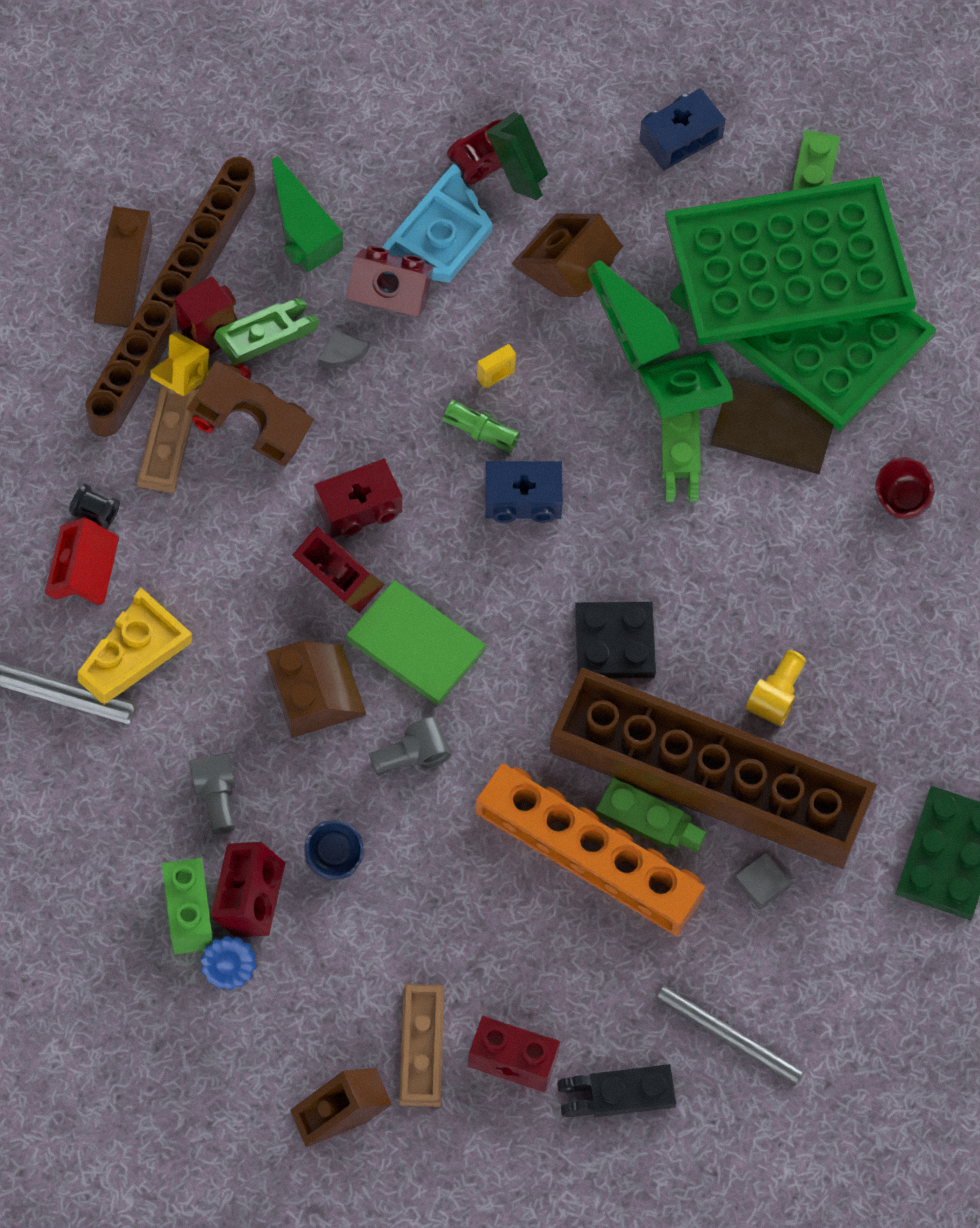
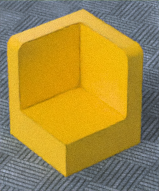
(184, 366)

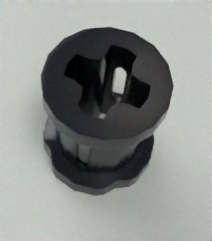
(94, 506)

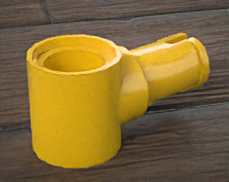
(774, 696)

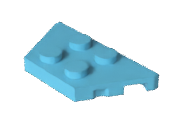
(443, 228)

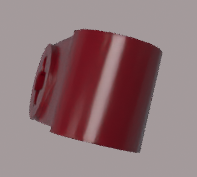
(475, 154)

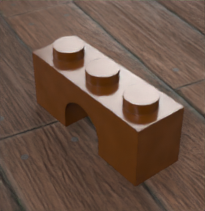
(279, 423)

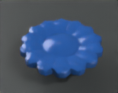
(228, 962)

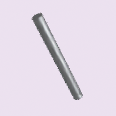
(729, 1035)

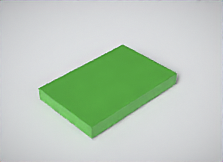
(416, 642)

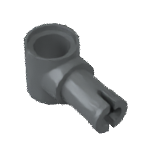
(421, 745)
(213, 782)

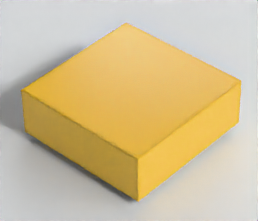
(496, 366)

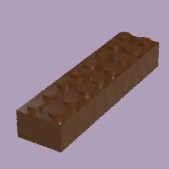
(712, 768)

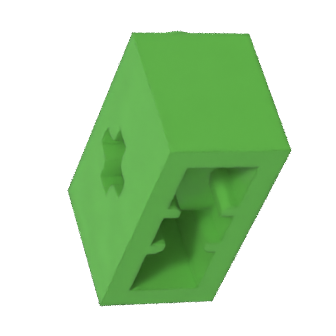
(187, 905)

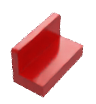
(82, 561)

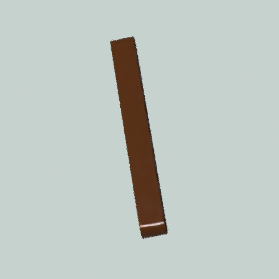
(159, 307)

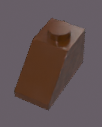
(341, 1105)

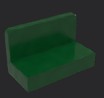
(518, 155)

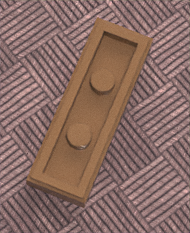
(166, 441)
(421, 1045)

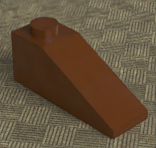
(123, 266)

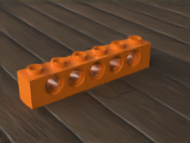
(598, 868)

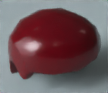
(905, 488)

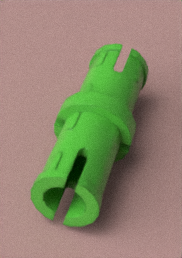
(481, 426)

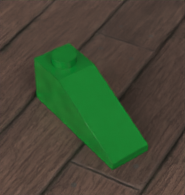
(307, 229)
(637, 323)

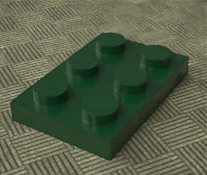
(945, 855)

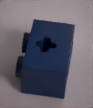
(681, 128)
(509, 478)

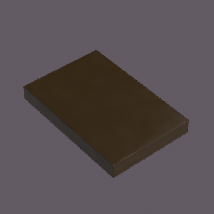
(772, 427)

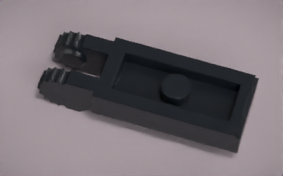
(620, 1091)

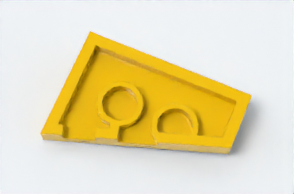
(135, 647)

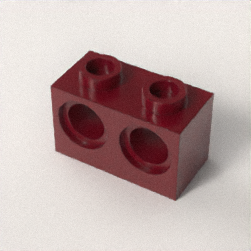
(248, 889)

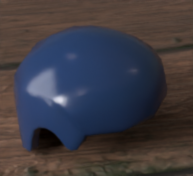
(333, 850)

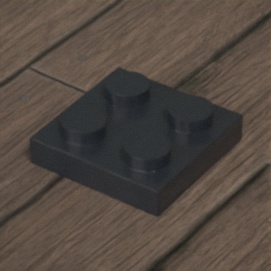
(616, 639)

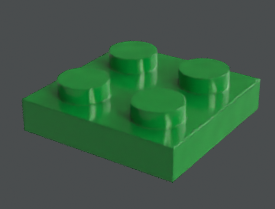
(685, 384)

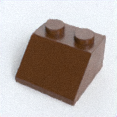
(566, 251)
(314, 686)

